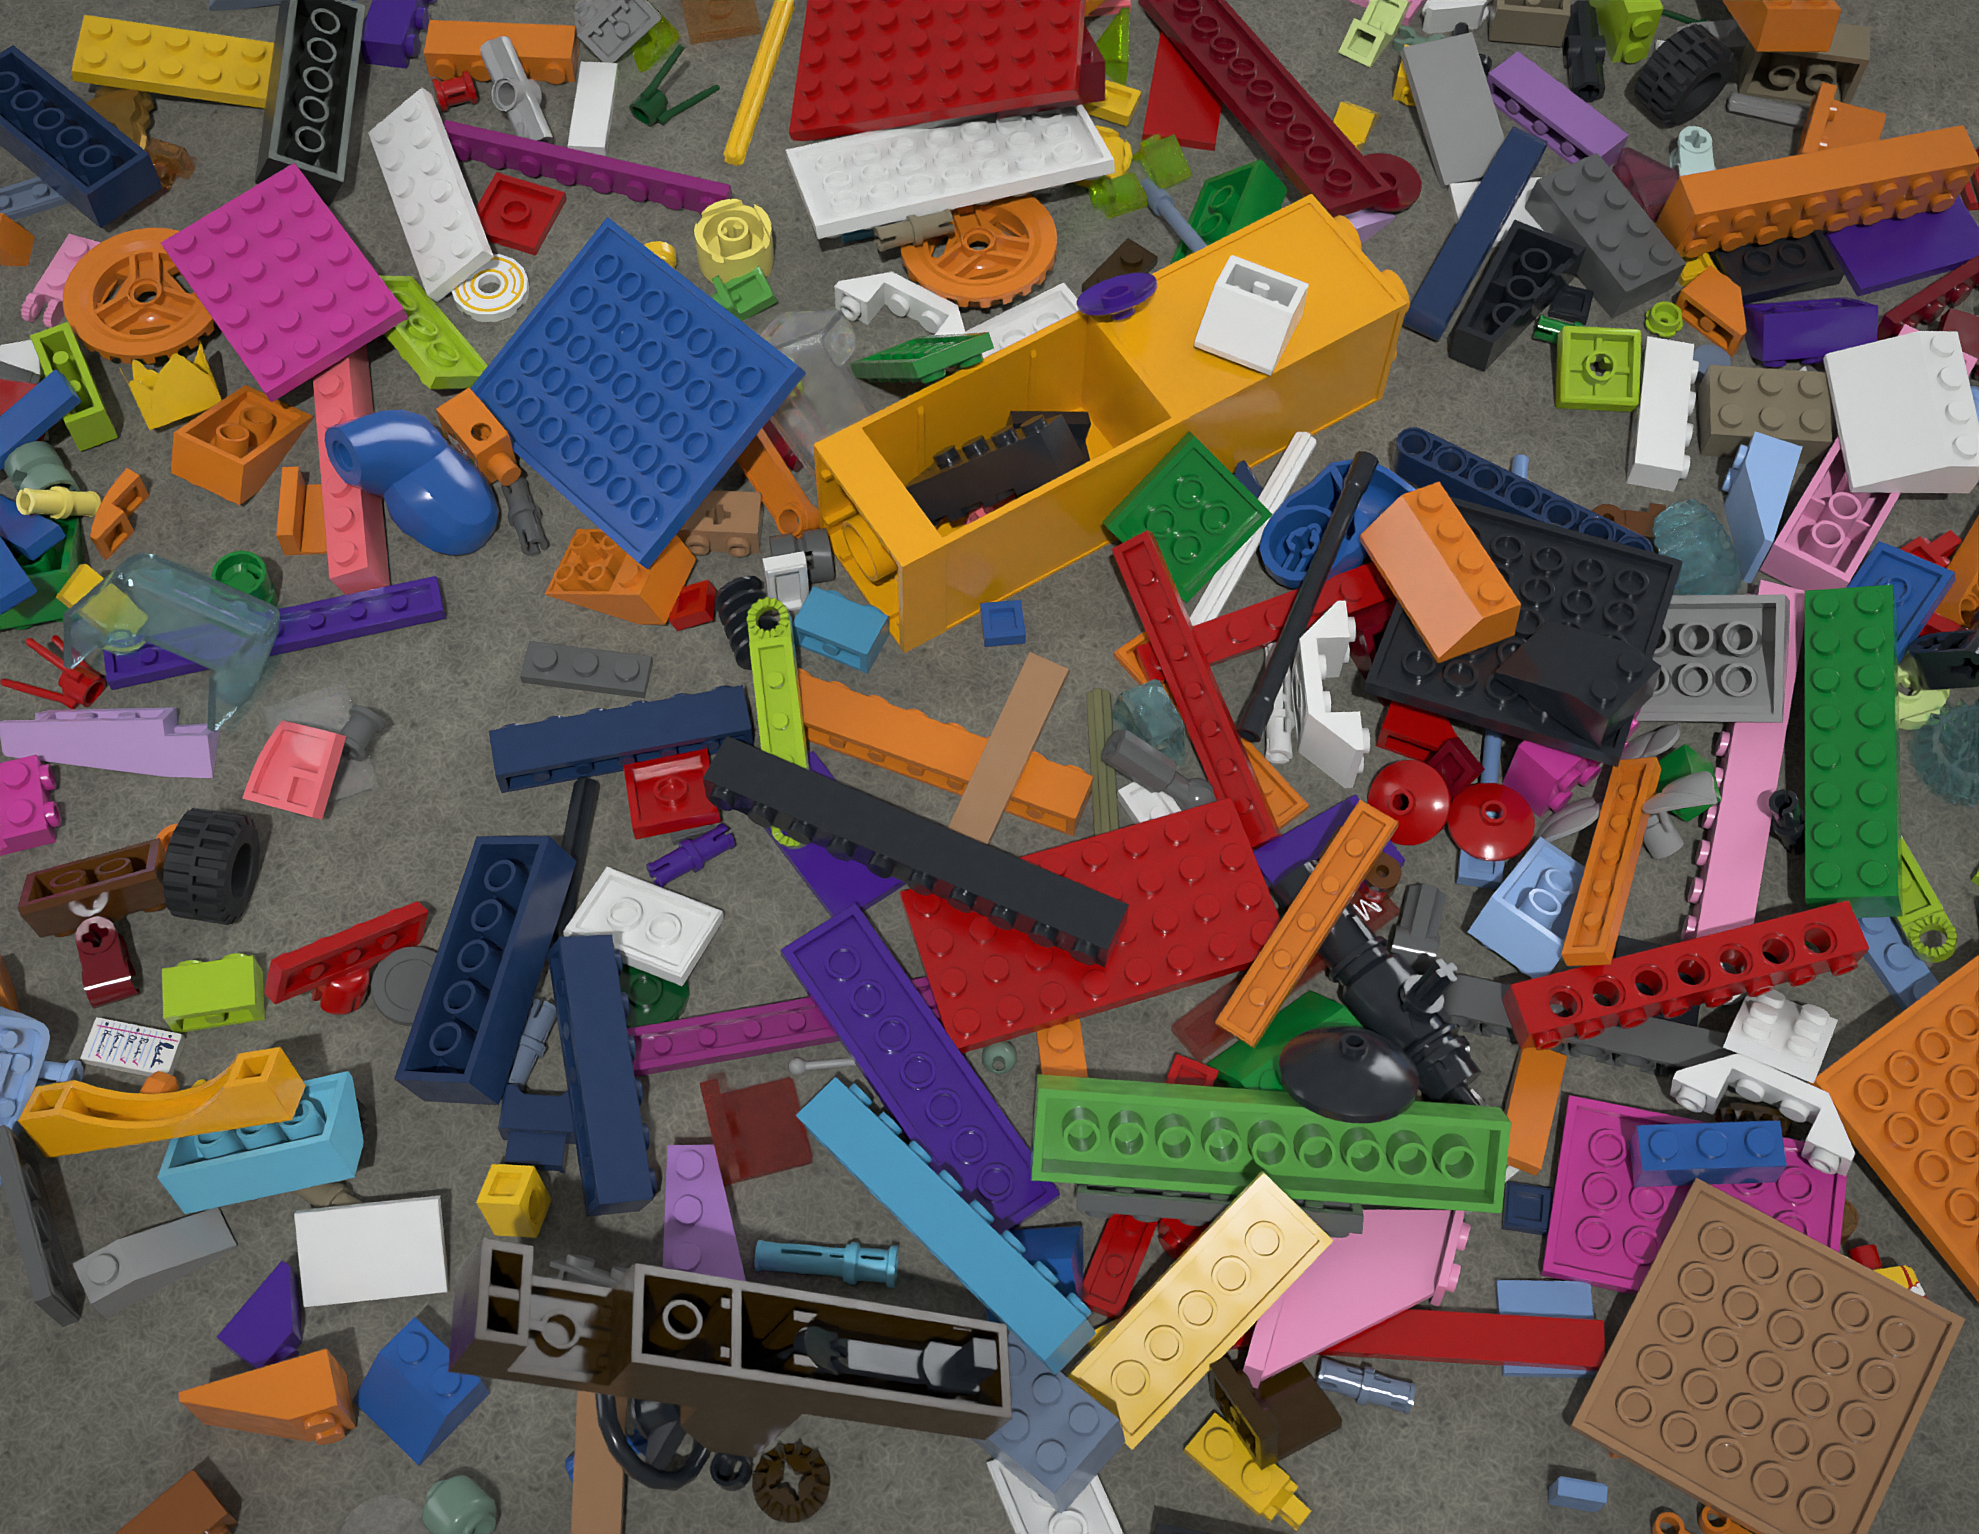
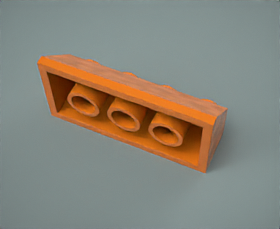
(1441, 574)

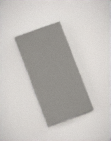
(1454, 107)

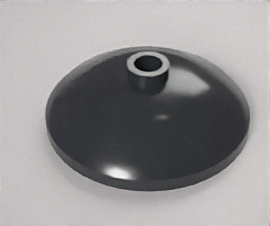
(1348, 1074)

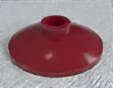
(1401, 177)

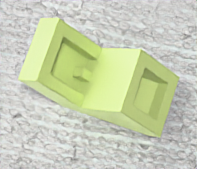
(1374, 32)

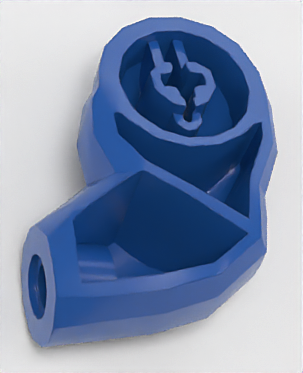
(425, 481)
(1301, 519)

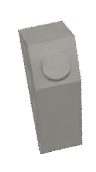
(151, 1260)

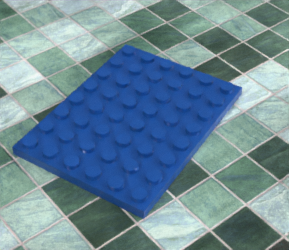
(633, 390)

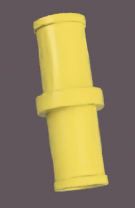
(57, 502)

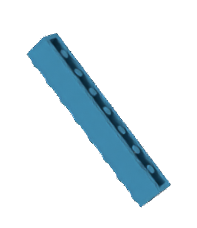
(947, 1226)

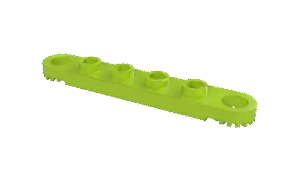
(777, 692)
(1922, 912)

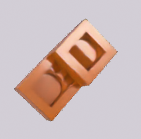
(111, 521)

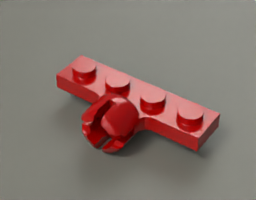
(340, 964)

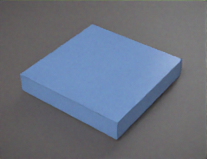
(1544, 1299)

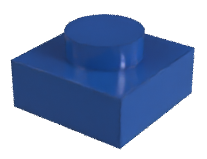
(1002, 623)

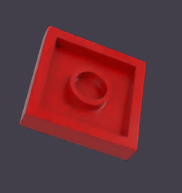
(518, 212)
(669, 794)

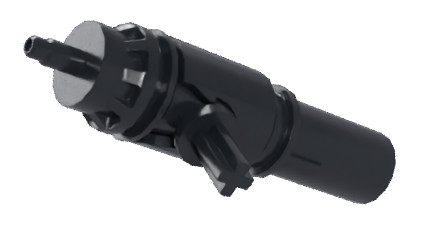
(1394, 999)

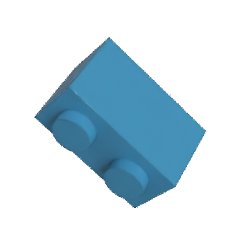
(841, 629)

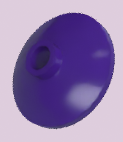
(1117, 295)

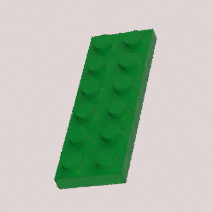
(923, 358)

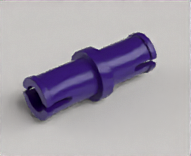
(690, 855)

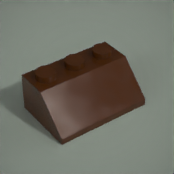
(95, 886)

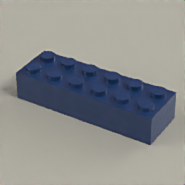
(70, 143)
(486, 970)

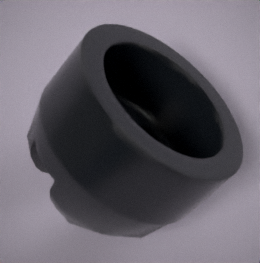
(723, 1467)

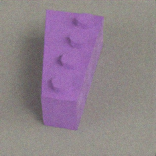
(697, 1215)

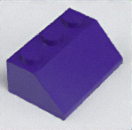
(1807, 328)

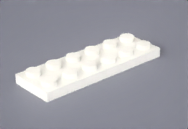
(430, 195)

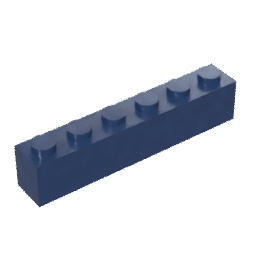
(607, 739)
(601, 1075)

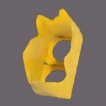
(175, 391)

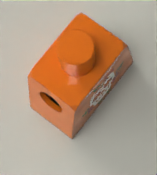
(488, 445)

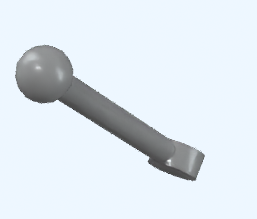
(798, 1066)

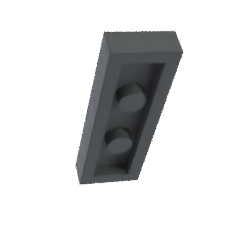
(586, 669)

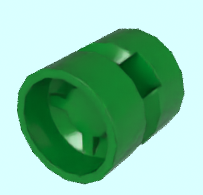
(247, 574)

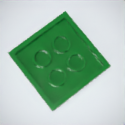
(1193, 511)

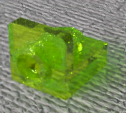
(1118, 195)

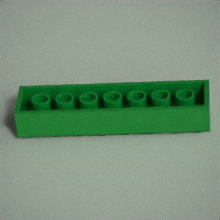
(1852, 751)

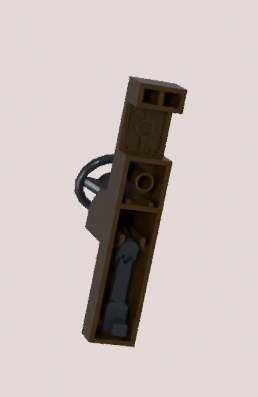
(723, 1357)

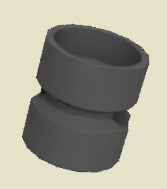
(811, 540)

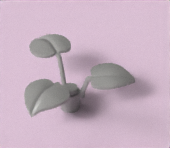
(1660, 834)

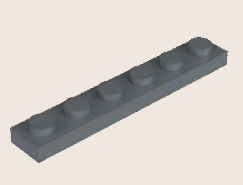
(1198, 1208)

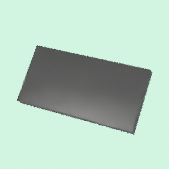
(36, 1230)

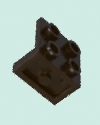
(1278, 1416)

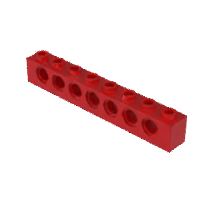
(1829, 928)

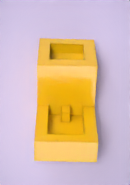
(1355, 122)

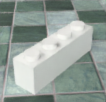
(1661, 417)

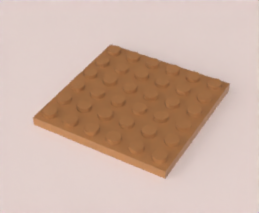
(1767, 1372)

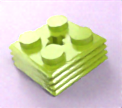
(1617, 353)

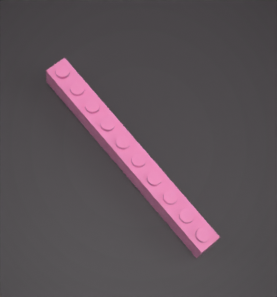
(1741, 821)

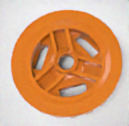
(998, 271)
(124, 325)

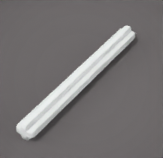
(1271, 497)

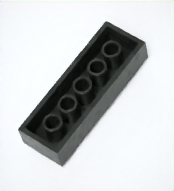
(311, 92)

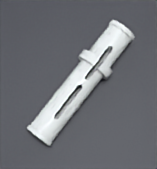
(1281, 721)

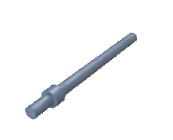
(1163, 205)

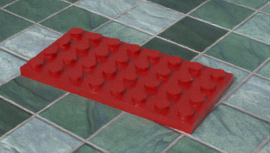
(1191, 918)

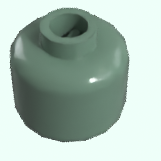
(459, 1508)

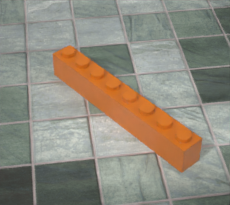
(934, 751)

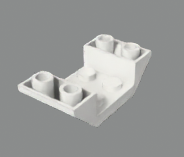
(1324, 737)

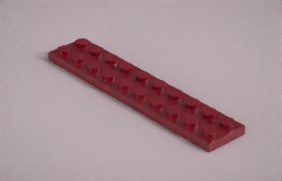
(1271, 104)

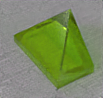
(654, 44)
(1115, 47)

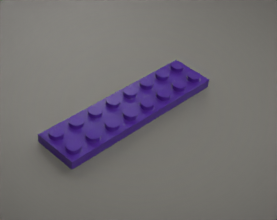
(916, 1067)

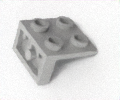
(613, 25)

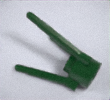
(651, 103)

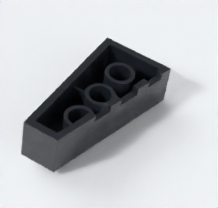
(1514, 292)
(995, 468)

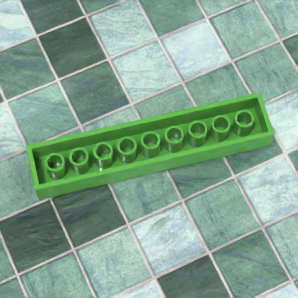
(1226, 1136)

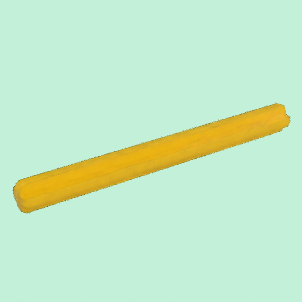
(758, 82)

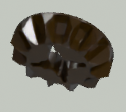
(1747, 1113)
(779, 1502)

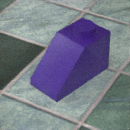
(268, 1323)

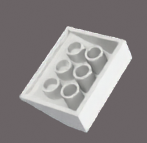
(1905, 414)

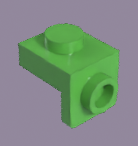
(745, 294)

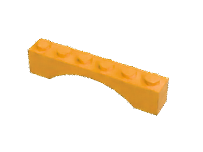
(81, 1118)

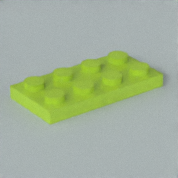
(431, 340)

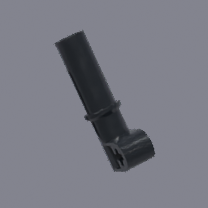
(1947, 658)

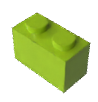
(213, 993)

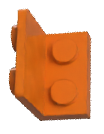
(1837, 124)

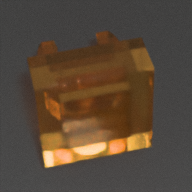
(169, 161)

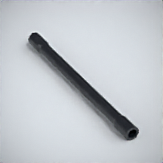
(1262, 703)

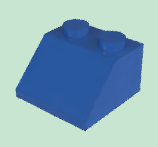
(415, 1394)

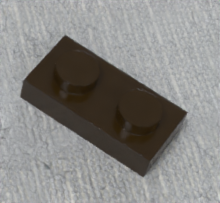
(1124, 260)

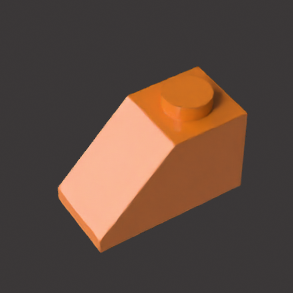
(1714, 309)

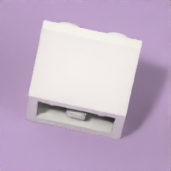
(1251, 315)

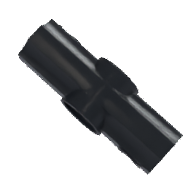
(1584, 52)

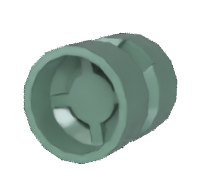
(37, 467)

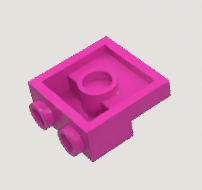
(25, 805)

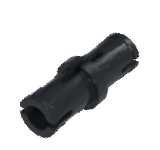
(1788, 820)

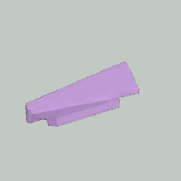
(116, 740)

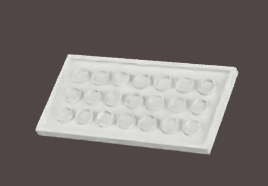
(943, 166)

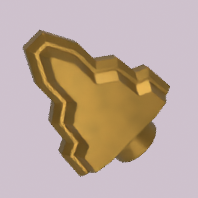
(125, 110)

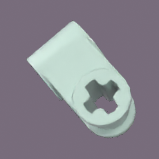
(1693, 152)

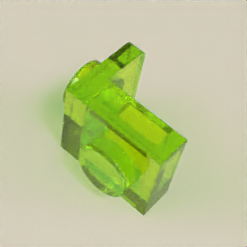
(1163, 160)

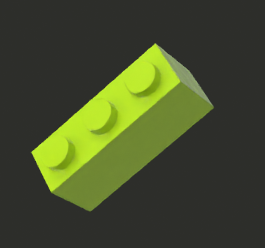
(89, 420)

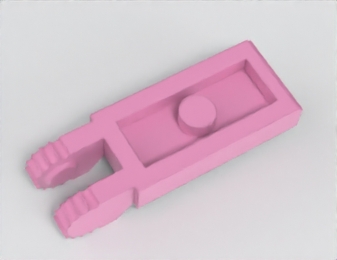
(52, 283)

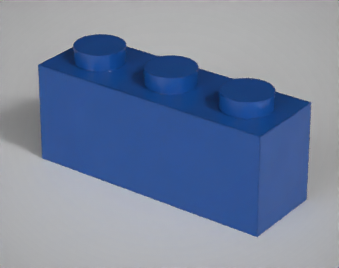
(1707, 1152)

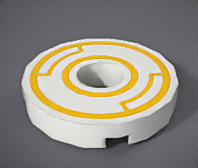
(495, 305)

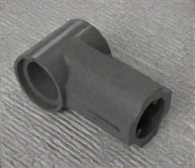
(1419, 926)

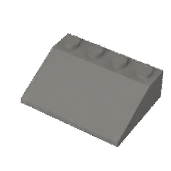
(1721, 660)

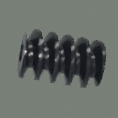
(733, 603)

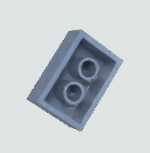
(1055, 1432)

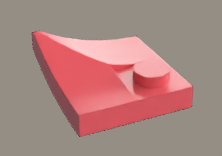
(296, 769)

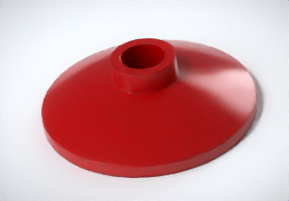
(1427, 797)
(1488, 837)

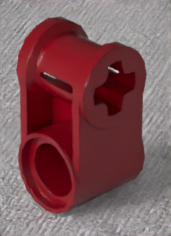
(107, 967)

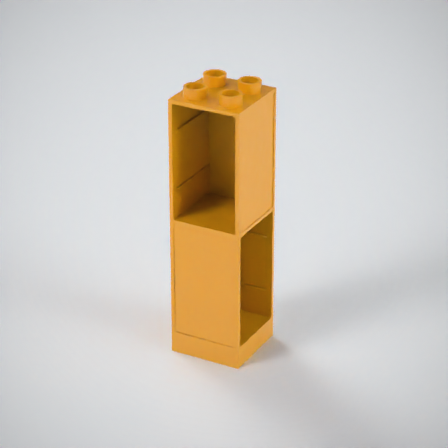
(1142, 397)

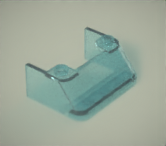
(183, 614)

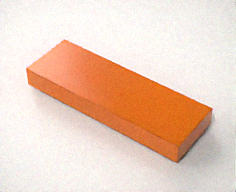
(1532, 1106)

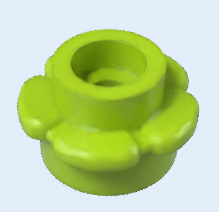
(1664, 311)

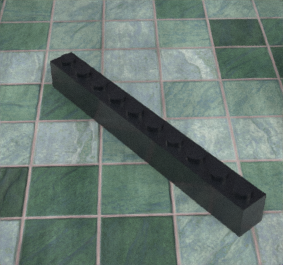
(916, 852)

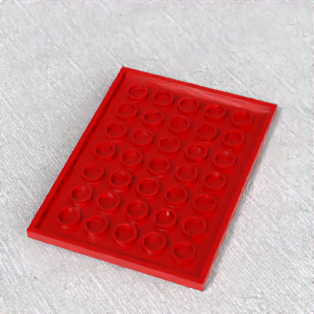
(931, 61)

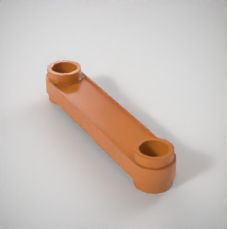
(778, 487)

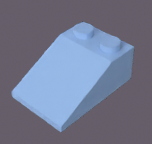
(1758, 497)
(1532, 910)

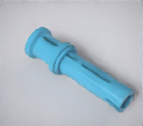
(851, 1263)

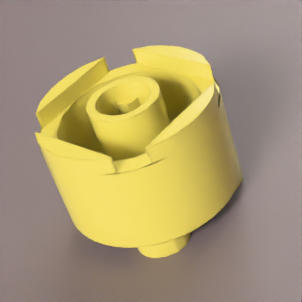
(733, 240)

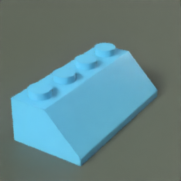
(270, 1159)

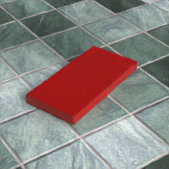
(1181, 101)

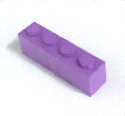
(1553, 112)

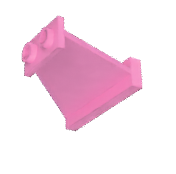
(1359, 1284)

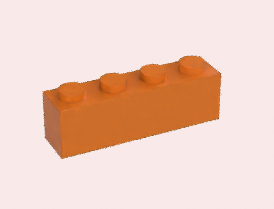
(543, 49)

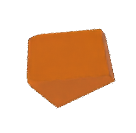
(15, 243)

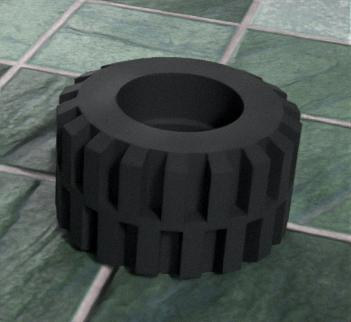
(1684, 75)
(211, 866)

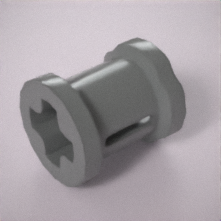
(359, 731)

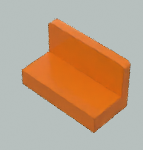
(300, 515)

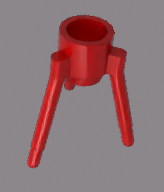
(79, 685)

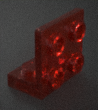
(756, 1129)

